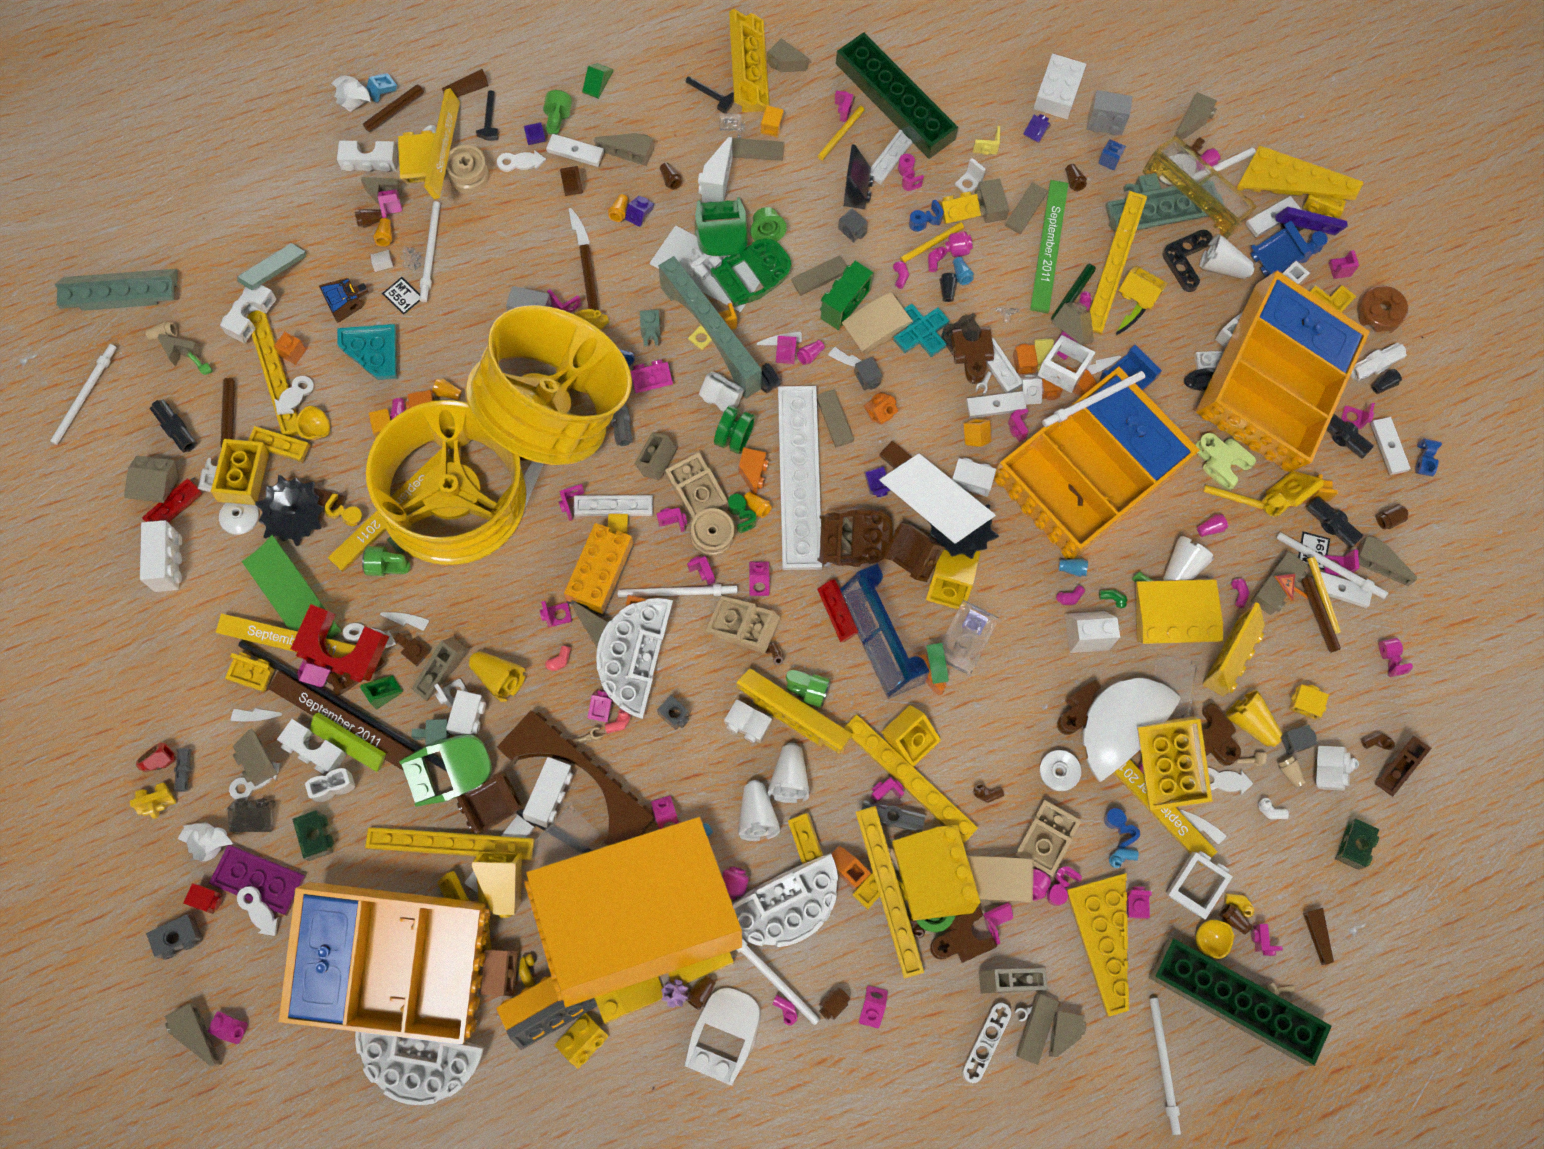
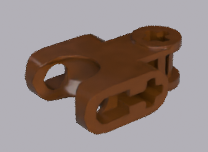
(973, 354)
(1079, 704)
(1218, 736)
(961, 940)

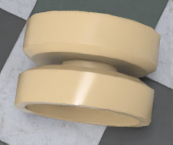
(467, 169)
(712, 521)

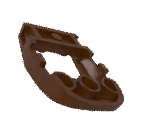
(870, 537)

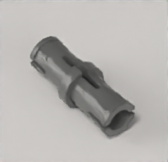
(182, 770)

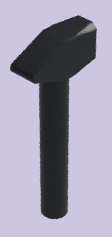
(725, 102)
(488, 133)

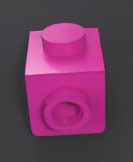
(1016, 425)
(671, 516)
(881, 789)
(1260, 936)
(227, 1028)

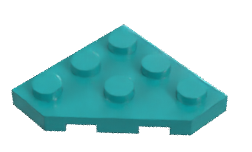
(371, 348)

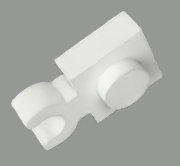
(207, 476)

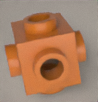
(881, 408)

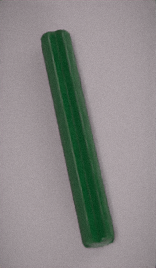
(1077, 287)

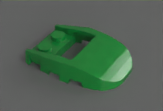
(722, 236)
(766, 261)

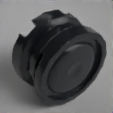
(768, 378)

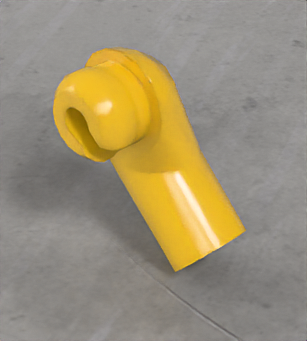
(1242, 903)
(524, 972)

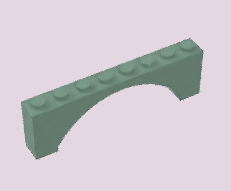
(680, 287)

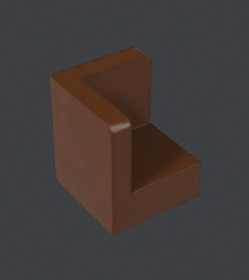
(571, 181)

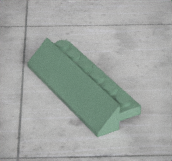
(1161, 208)
(116, 289)

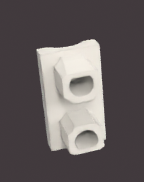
(700, 261)

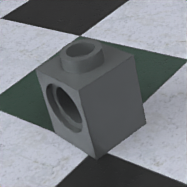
(853, 225)
(868, 374)
(670, 705)
(1299, 739)

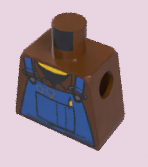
(343, 297)

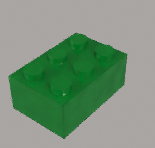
(846, 294)

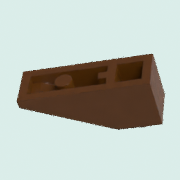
(1403, 765)

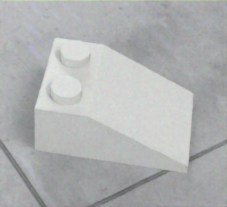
(716, 174)

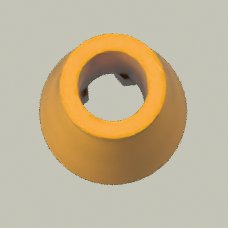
(617, 211)
(383, 233)
(446, 390)
(757, 504)

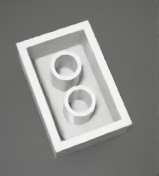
(1059, 86)
(160, 556)

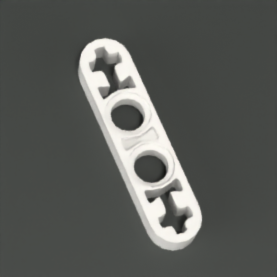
(989, 1044)

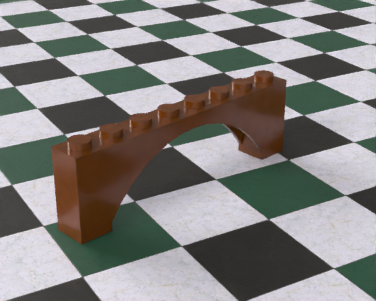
(537, 739)

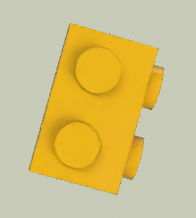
(1325, 205)
(960, 208)
(249, 672)
(581, 1041)

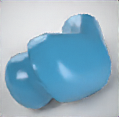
(1121, 855)

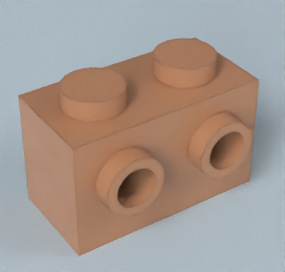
(499, 973)

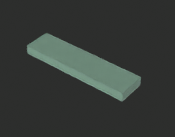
(271, 266)

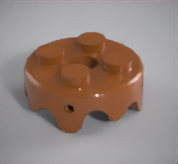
(1380, 319)

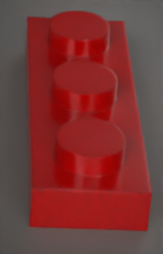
(175, 503)
(837, 610)

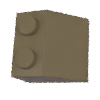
(1076, 322)
(150, 479)
(254, 759)

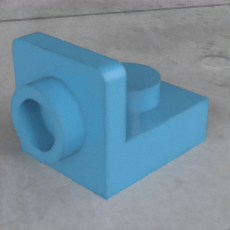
(380, 84)

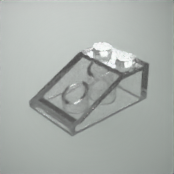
(968, 637)

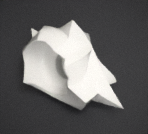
(350, 92)
(204, 840)

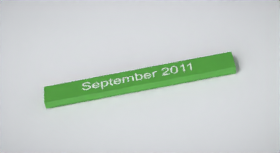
(1049, 246)

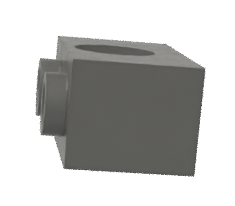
(161, 937)

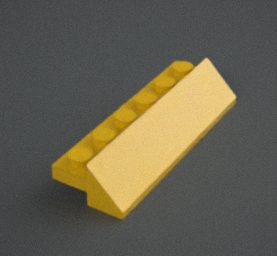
(749, 61)
(793, 712)

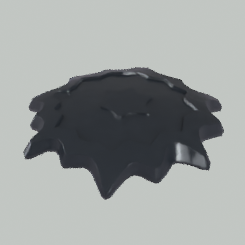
(290, 510)
(970, 544)

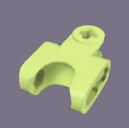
(1221, 456)

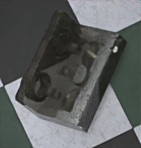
(968, 326)
(251, 815)

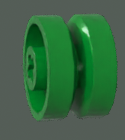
(734, 429)

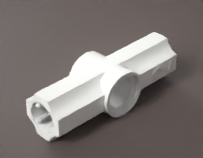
(1378, 361)

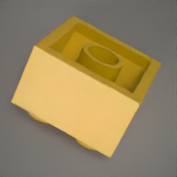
(1142, 287)
(911, 735)

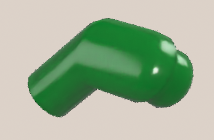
(1113, 594)

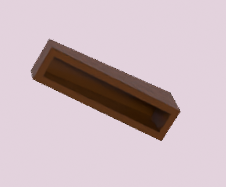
(468, 84)
(1319, 933)

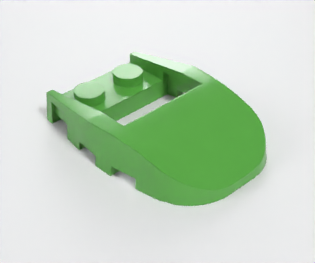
(465, 763)

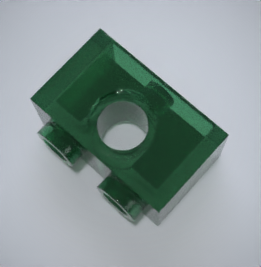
(304, 827)
(1348, 851)

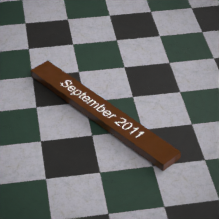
(313, 703)

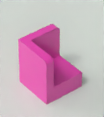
(389, 202)
(1344, 266)
(786, 349)
(312, 673)

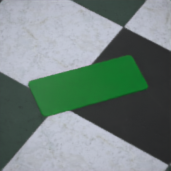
(937, 663)

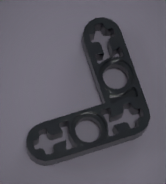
(1180, 257)

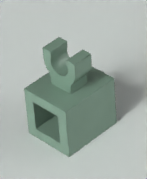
(1144, 184)
(650, 326)
(434, 731)

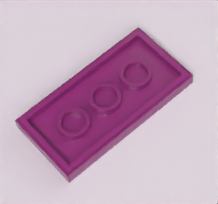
(242, 869)

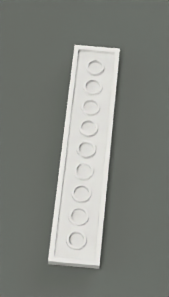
(799, 477)

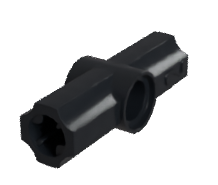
(173, 425)
(1347, 435)
(1334, 522)

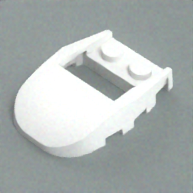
(734, 1014)

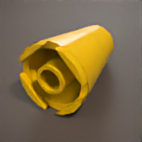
(498, 675)
(1255, 719)

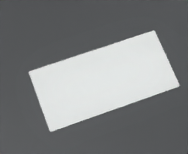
(680, 244)
(937, 498)

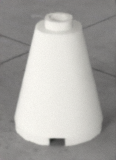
(1226, 259)
(1187, 560)
(790, 776)
(757, 814)

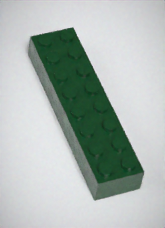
(896, 95)
(1240, 1002)

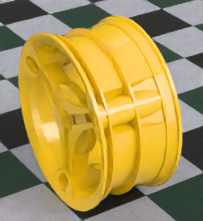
(532, 410)
(436, 422)

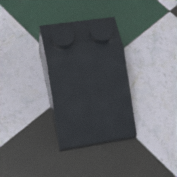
(857, 180)

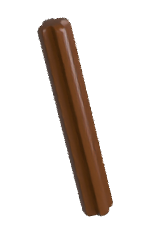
(393, 108)
(588, 277)
(227, 409)
(1321, 614)

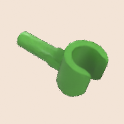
(204, 369)

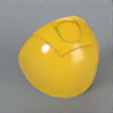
(312, 423)
(1215, 938)

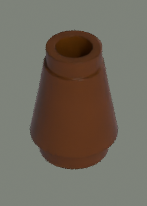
(671, 176)
(1075, 178)
(367, 217)
(1234, 917)
(700, 993)

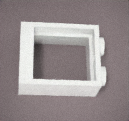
(1067, 378)
(1188, 903)

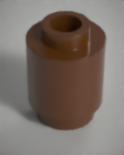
(1392, 517)
(834, 1004)

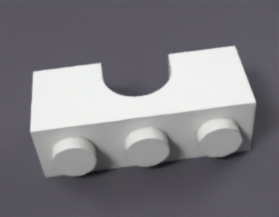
(381, 158)
(236, 322)
(296, 738)

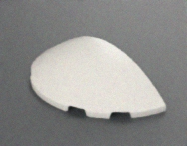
(630, 652)
(1114, 718)
(789, 904)
(416, 1068)

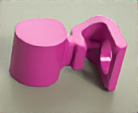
(906, 169)
(1392, 650)
(1057, 894)

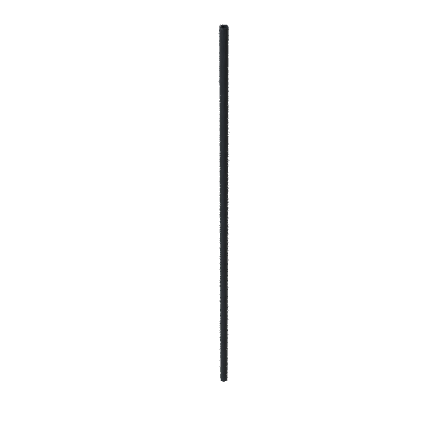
(353, 710)

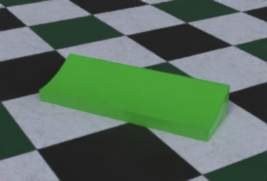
(284, 585)

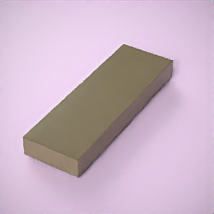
(757, 149)
(1026, 208)
(819, 275)
(834, 418)
(1037, 1029)

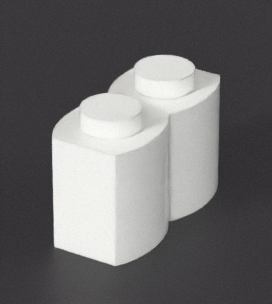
(720, 391)
(747, 721)
(1332, 768)
(325, 787)

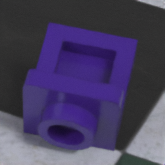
(1037, 127)
(638, 209)
(875, 486)

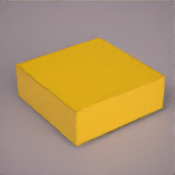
(618, 522)

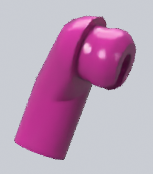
(1086, 299)
(1070, 598)

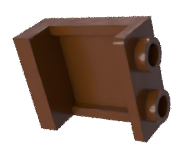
(914, 551)
(489, 803)

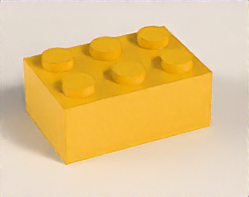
(240, 472)

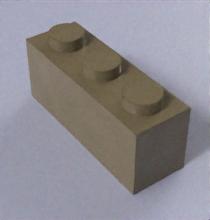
(1271, 594)

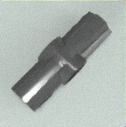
(621, 426)
(906, 819)

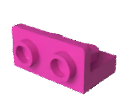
(651, 377)

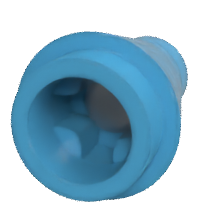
(962, 271)
(1074, 566)

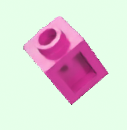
(845, 104)
(705, 571)
(600, 706)
(1138, 903)

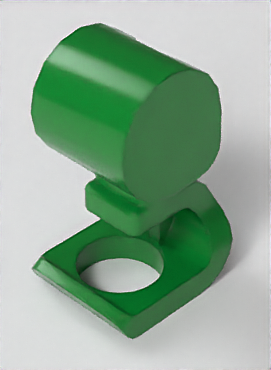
(738, 506)

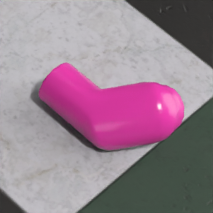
(934, 257)
(902, 270)
(1243, 591)
(788, 1009)

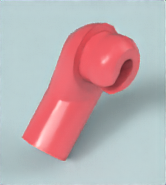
(560, 661)
(620, 723)

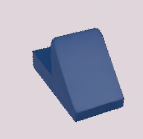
(1111, 154)

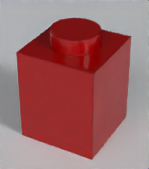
(203, 898)

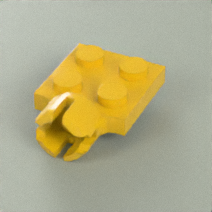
(1290, 492)

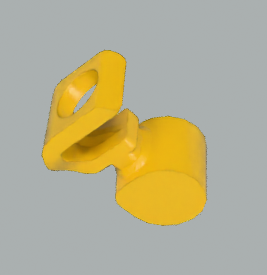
(351, 516)

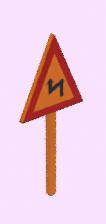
(1287, 583)

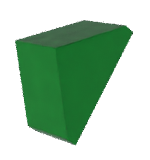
(596, 79)
(381, 691)

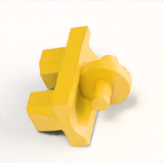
(152, 803)

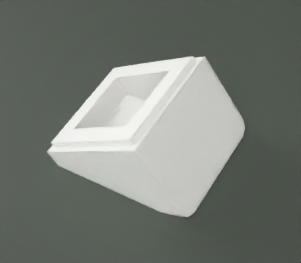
(381, 261)

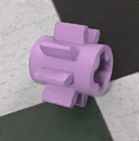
(674, 993)

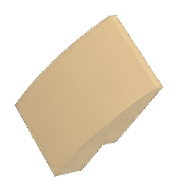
(877, 322)
(695, 485)
(743, 624)
(1048, 837)
(1003, 879)

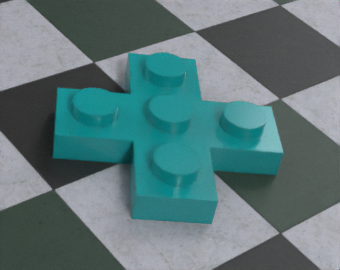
(922, 331)

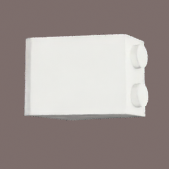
(1091, 631)

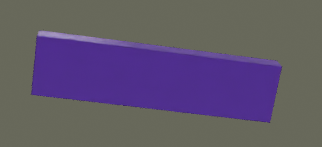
(1311, 220)

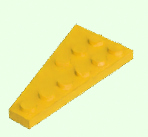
(1292, 176)
(1103, 928)

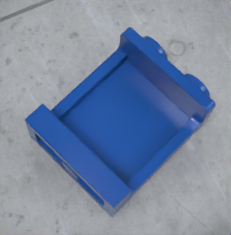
(1281, 250)
(1134, 363)

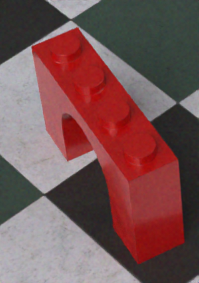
(312, 643)

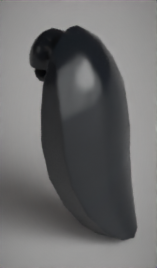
(1199, 379)

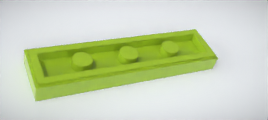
(347, 742)

